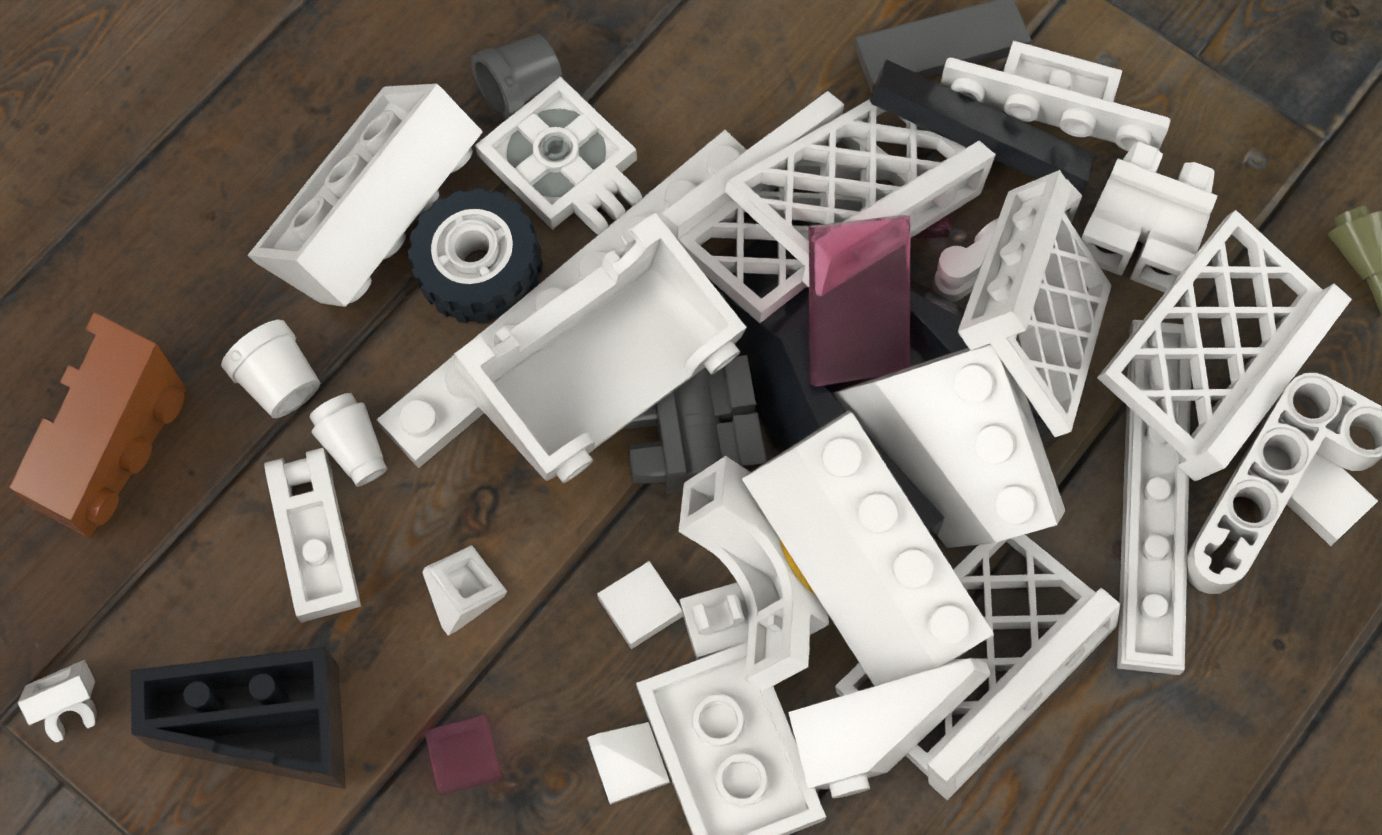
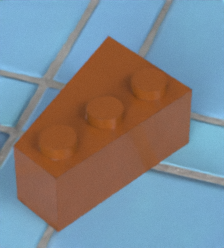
(101, 429)

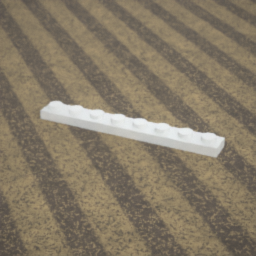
(440, 406)

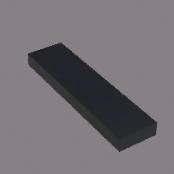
(971, 121)

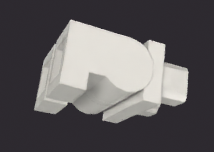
(1151, 210)

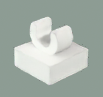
(716, 619)
(57, 693)

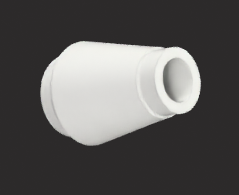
(349, 438)

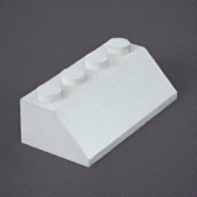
(368, 193)
(867, 553)

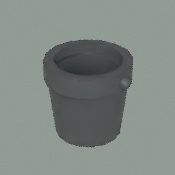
(514, 73)

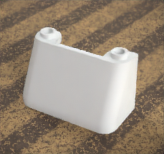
(601, 352)

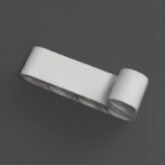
(1272, 488)

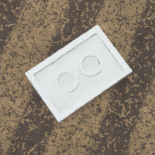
(729, 749)

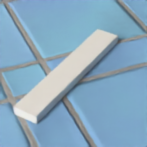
(1154, 527)

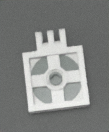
(562, 158)

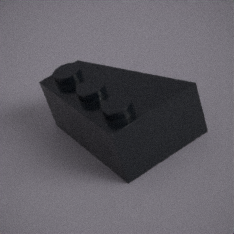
(247, 713)

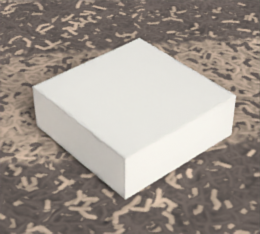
(640, 605)

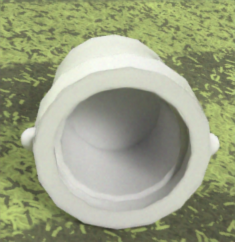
(272, 368)

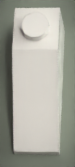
(876, 727)

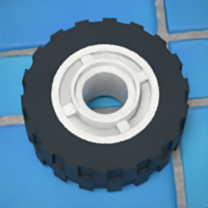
(469, 224)

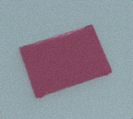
(859, 299)

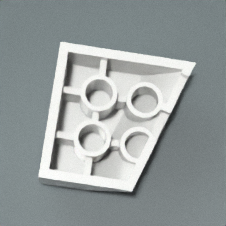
(964, 442)

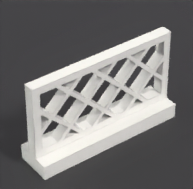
(925, 198)
(709, 212)
(1038, 289)
(1252, 386)
(1028, 678)

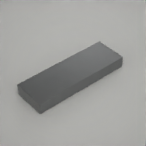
(967, 34)

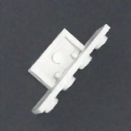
(1059, 93)

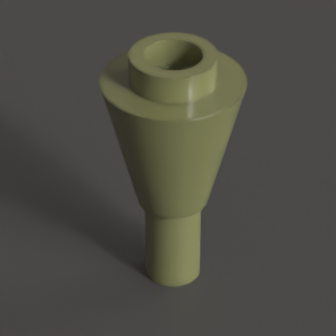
(1360, 242)

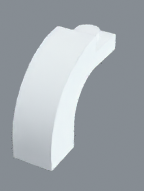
(780, 609)

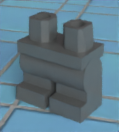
(699, 426)

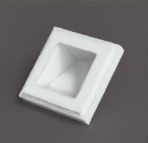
(461, 588)
(628, 761)

